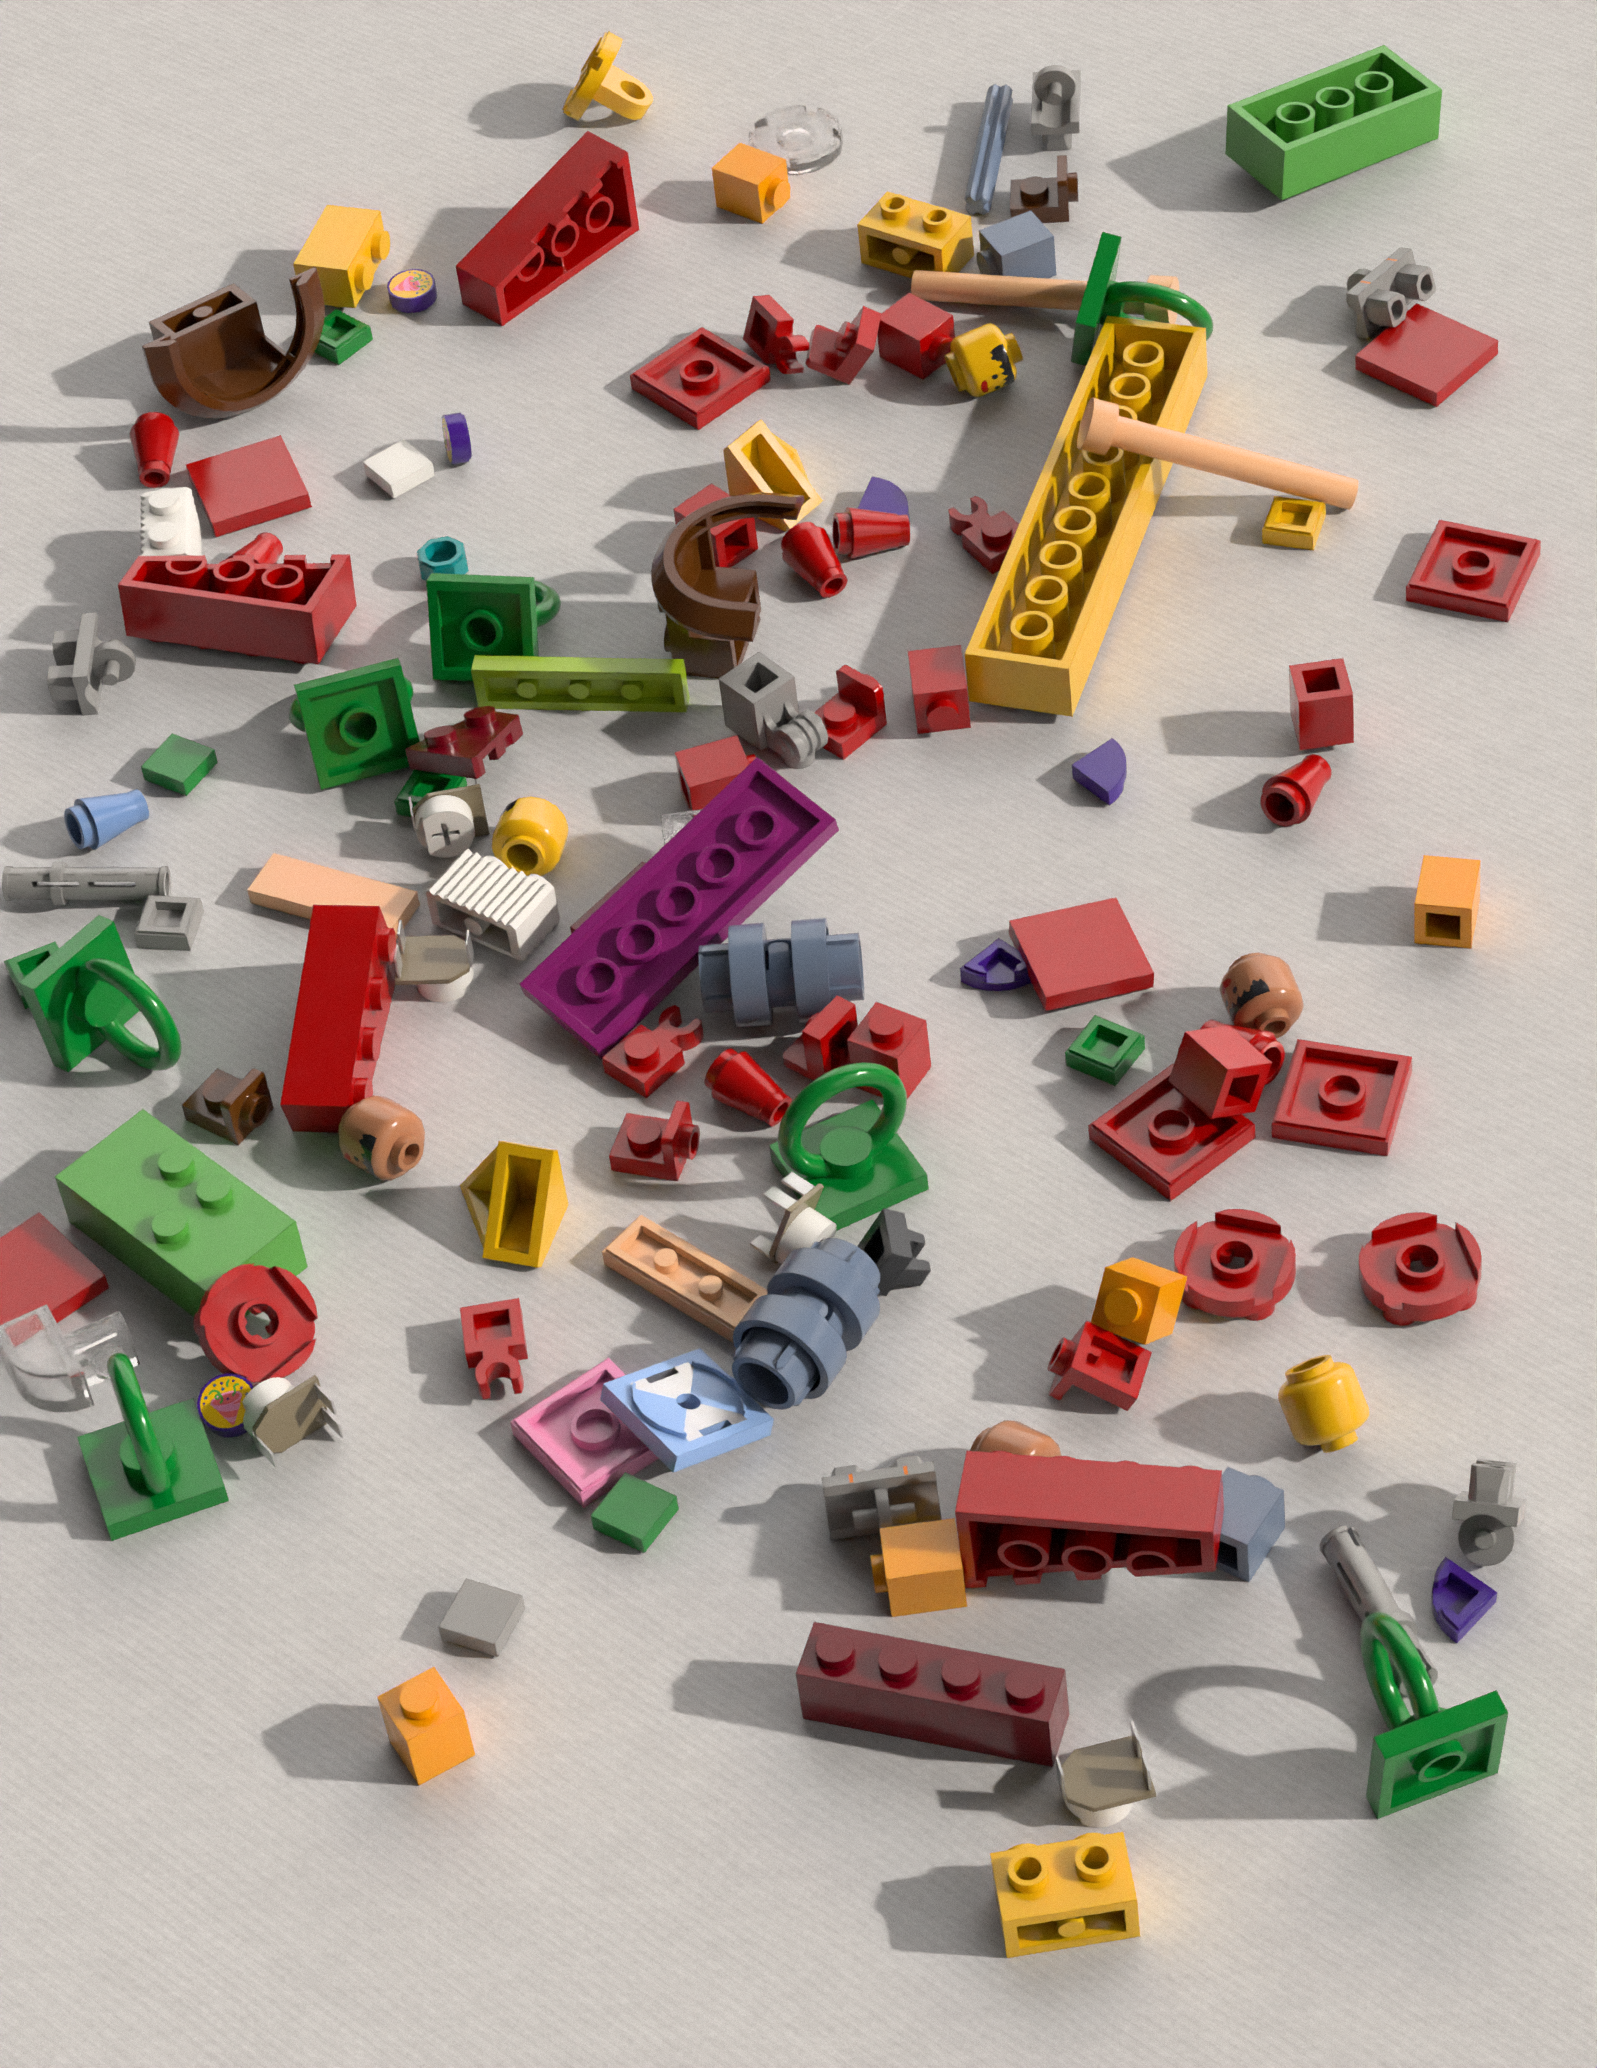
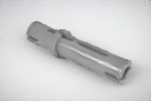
(23, 883)
(1367, 1588)

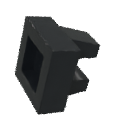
(895, 1251)

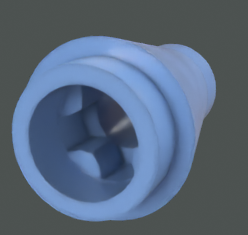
(102, 818)

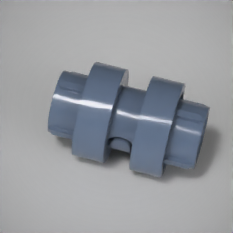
(764, 974)
(800, 1331)

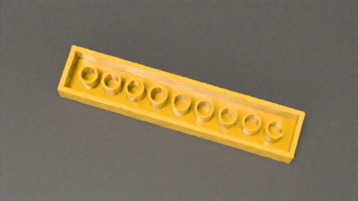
(1083, 524)

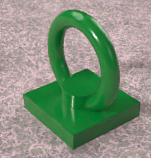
(1107, 298)
(484, 619)
(356, 722)
(88, 996)
(852, 1153)
(150, 1463)
(1434, 1746)

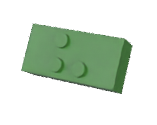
(1333, 122)
(173, 1212)

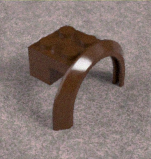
(217, 358)
(709, 607)

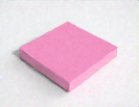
(582, 1437)

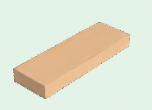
(297, 885)
(682, 1275)

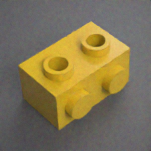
(913, 236)
(345, 251)
(1065, 1894)

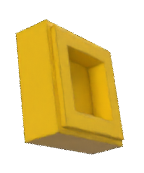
(1293, 523)

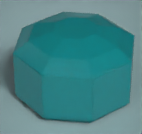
(442, 556)

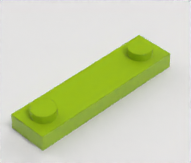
(581, 683)

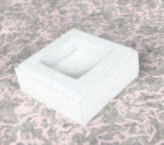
(398, 468)

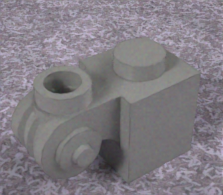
(764, 711)

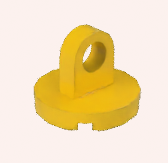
(607, 84)

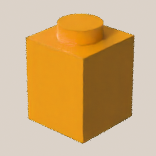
(751, 183)
(1447, 901)
(1138, 1300)
(920, 1567)
(426, 1725)

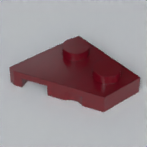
(463, 746)

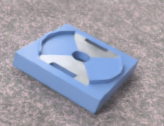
(716, 1416)

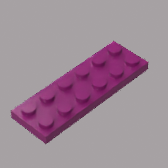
(681, 898)

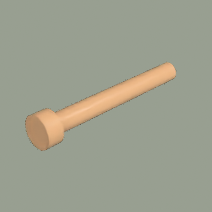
(1025, 292)
(1105, 428)

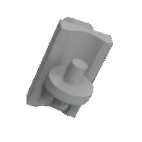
(1056, 106)
(1383, 294)
(86, 663)
(864, 1500)
(1489, 1512)

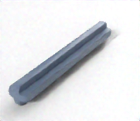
(988, 149)

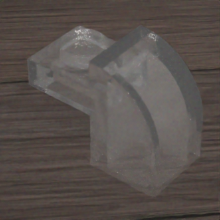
(59, 1369)

